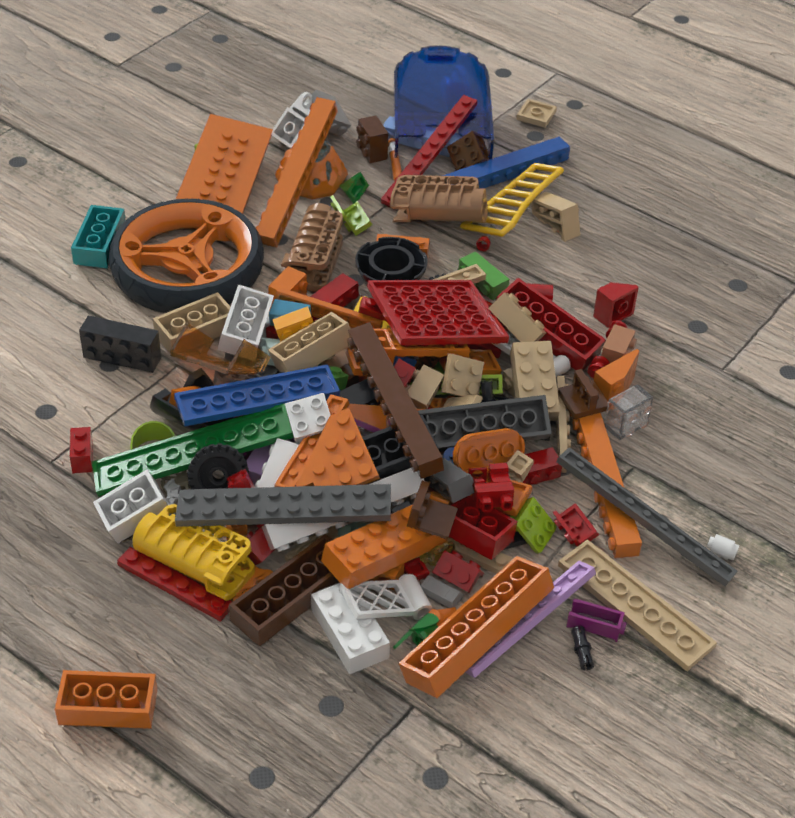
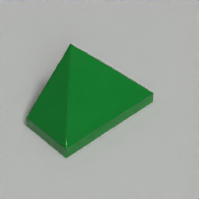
(355, 187)

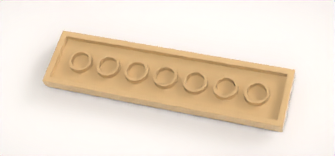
(642, 607)

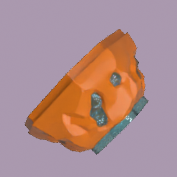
(325, 175)

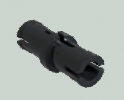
(582, 648)

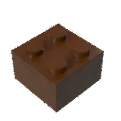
(372, 139)

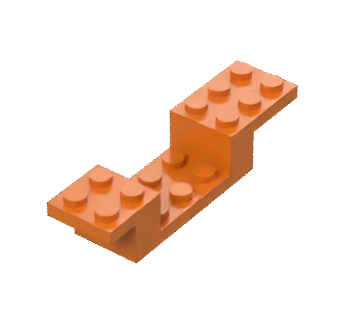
(394, 349)

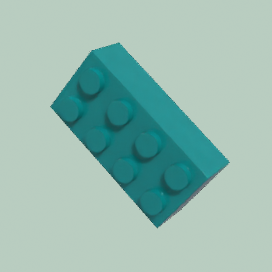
(95, 236)

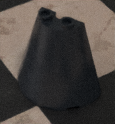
(161, 406)

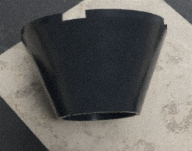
(391, 260)

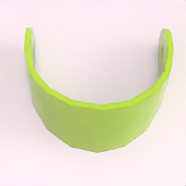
(150, 431)

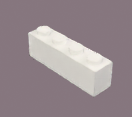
(280, 454)

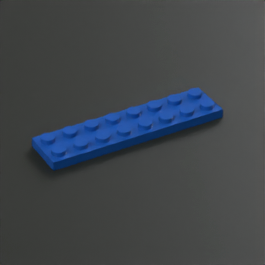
(253, 394)

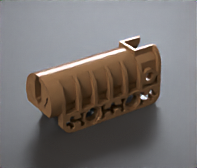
(439, 199)
(315, 245)

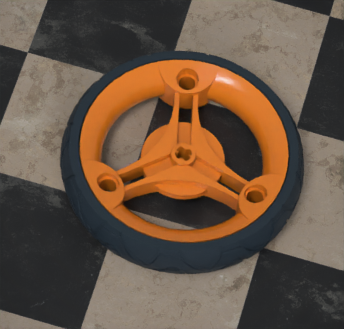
(184, 254)

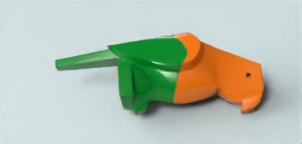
(426, 625)

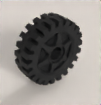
(212, 459)

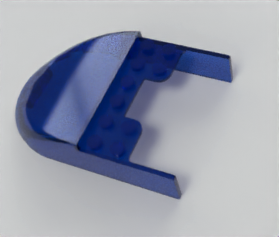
(431, 85)

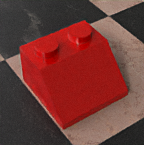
(615, 302)

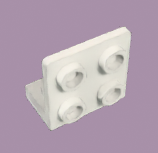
(308, 416)

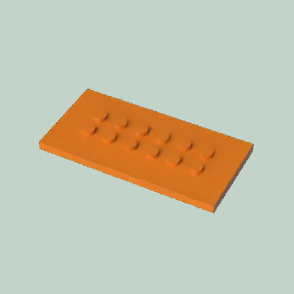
(226, 162)

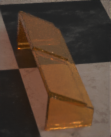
(194, 346)

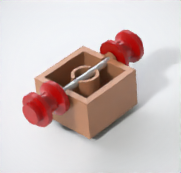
(618, 343)

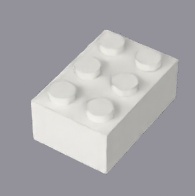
(128, 504)

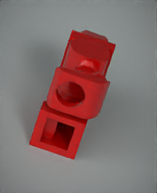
(495, 493)

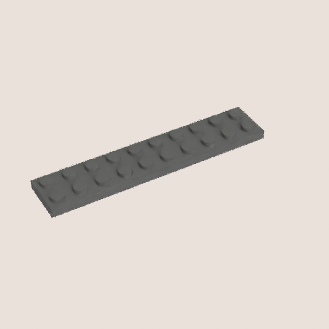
(284, 505)

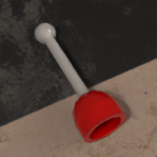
(485, 241)

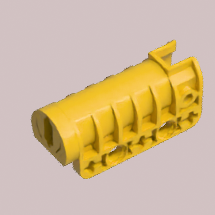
(196, 552)

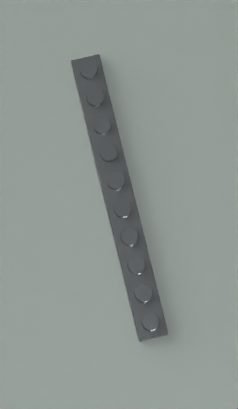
(647, 517)

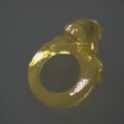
(434, 555)

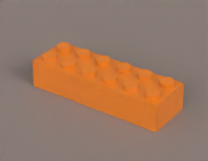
(376, 549)

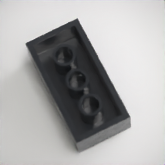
(120, 343)
(387, 452)

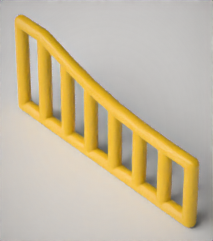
(509, 190)

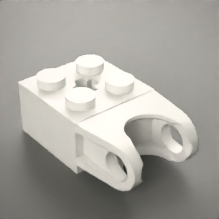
(292, 120)

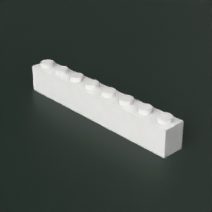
(280, 535)

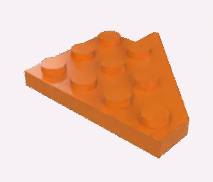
(339, 456)

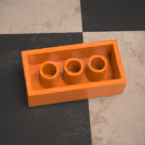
(106, 699)

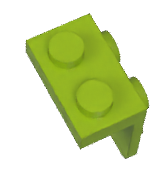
(354, 216)
(534, 525)

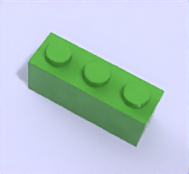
(495, 280)

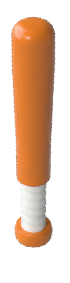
(395, 162)

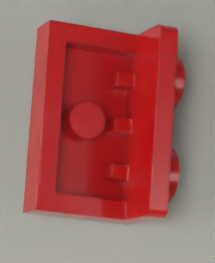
(575, 524)
(457, 571)

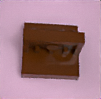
(583, 396)

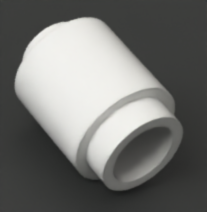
(723, 547)

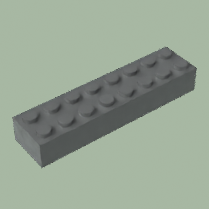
(525, 415)

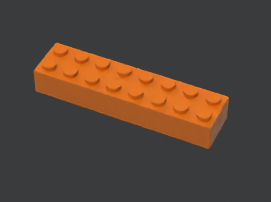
(476, 626)

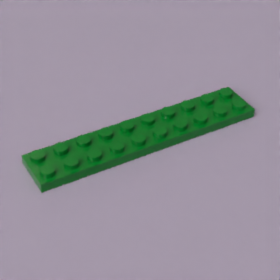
(176, 453)

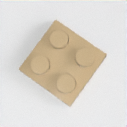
(536, 113)
(462, 376)

